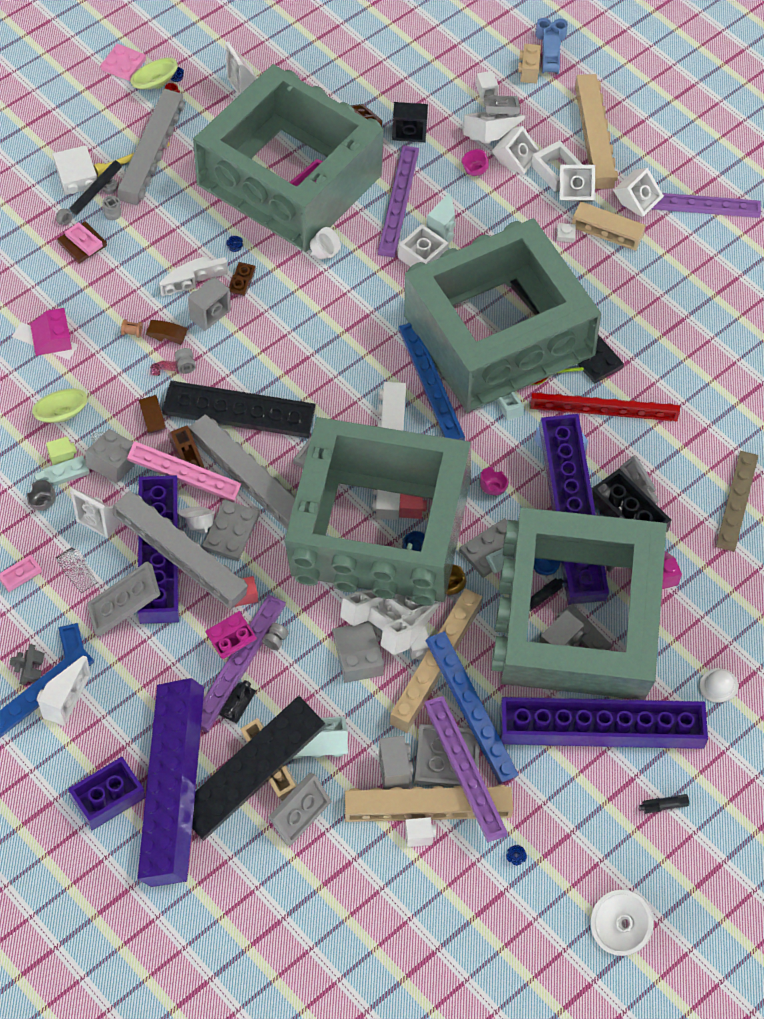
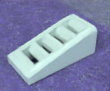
(512, 411)

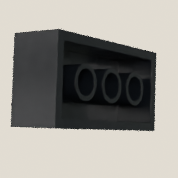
(622, 497)

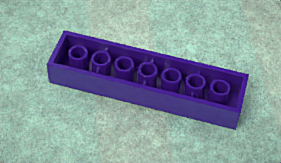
(163, 495)

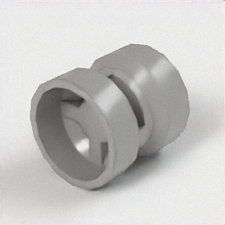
(112, 207)
(185, 360)
(274, 637)

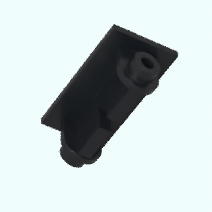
(238, 701)

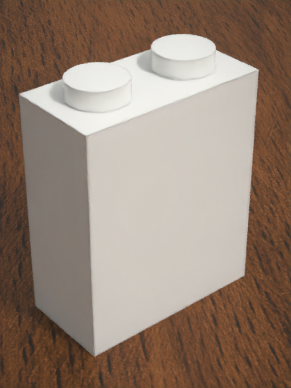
(74, 169)

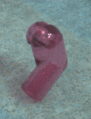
(162, 365)

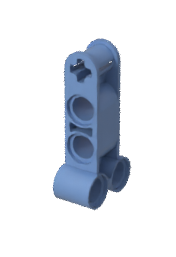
(551, 34)

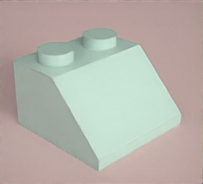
(442, 219)

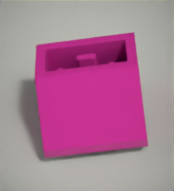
(230, 635)

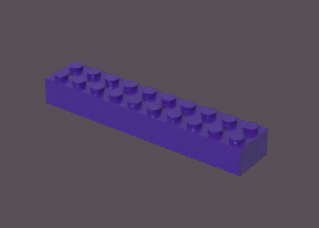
(571, 493)
(603, 723)
(171, 783)

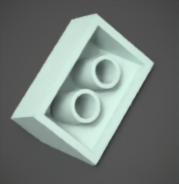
(329, 741)

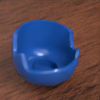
(415, 538)
(546, 567)

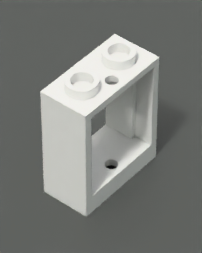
(543, 157)

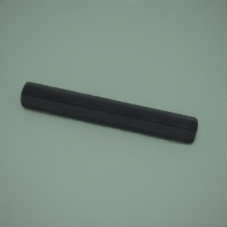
(95, 187)

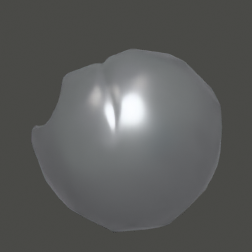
(41, 496)

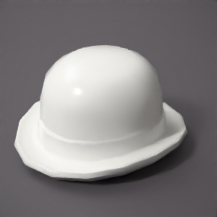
(718, 685)

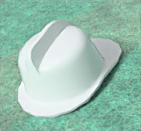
(325, 244)
(198, 518)

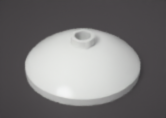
(609, 920)

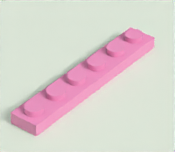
(185, 471)

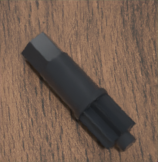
(547, 591)
(666, 803)

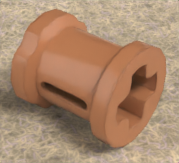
(131, 328)

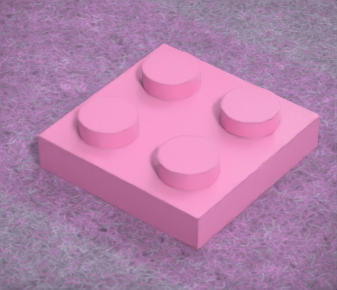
(123, 62)

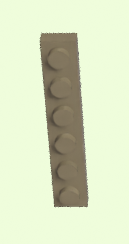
(737, 501)

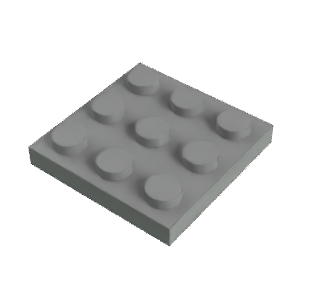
(432, 762)

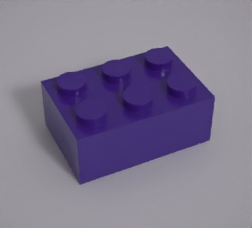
(106, 793)

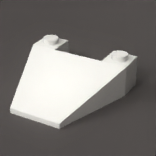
(396, 617)

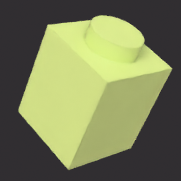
(60, 450)

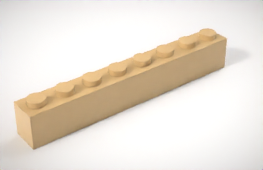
(595, 130)
(428, 671)
(417, 803)

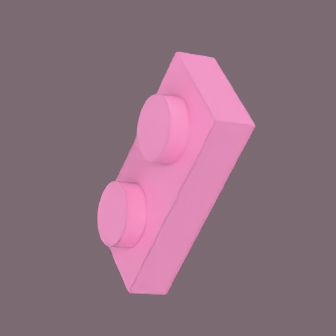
(83, 239)
(20, 573)

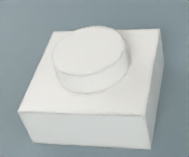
(566, 232)

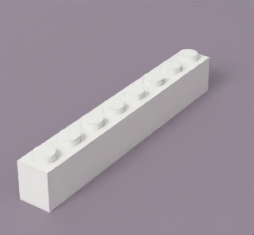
(393, 418)

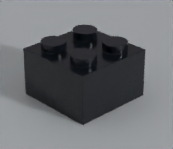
(409, 122)

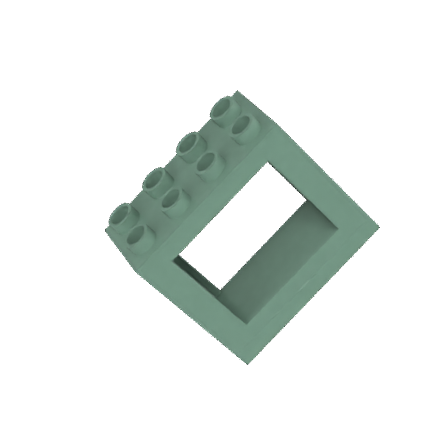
(305, 112)
(519, 354)
(386, 462)
(587, 541)

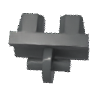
(31, 657)

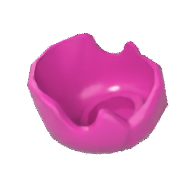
(475, 162)
(493, 482)

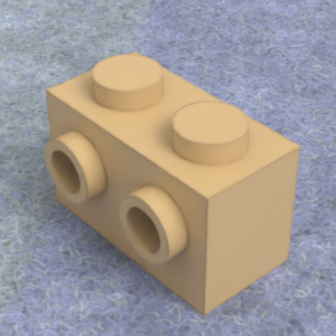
(530, 63)

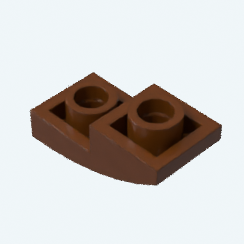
(242, 278)
(161, 329)
(152, 414)

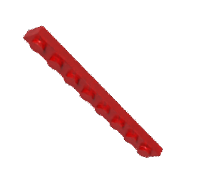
(606, 407)

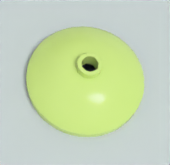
(154, 74)
(60, 405)

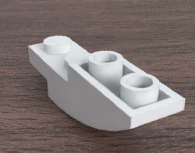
(187, 274)

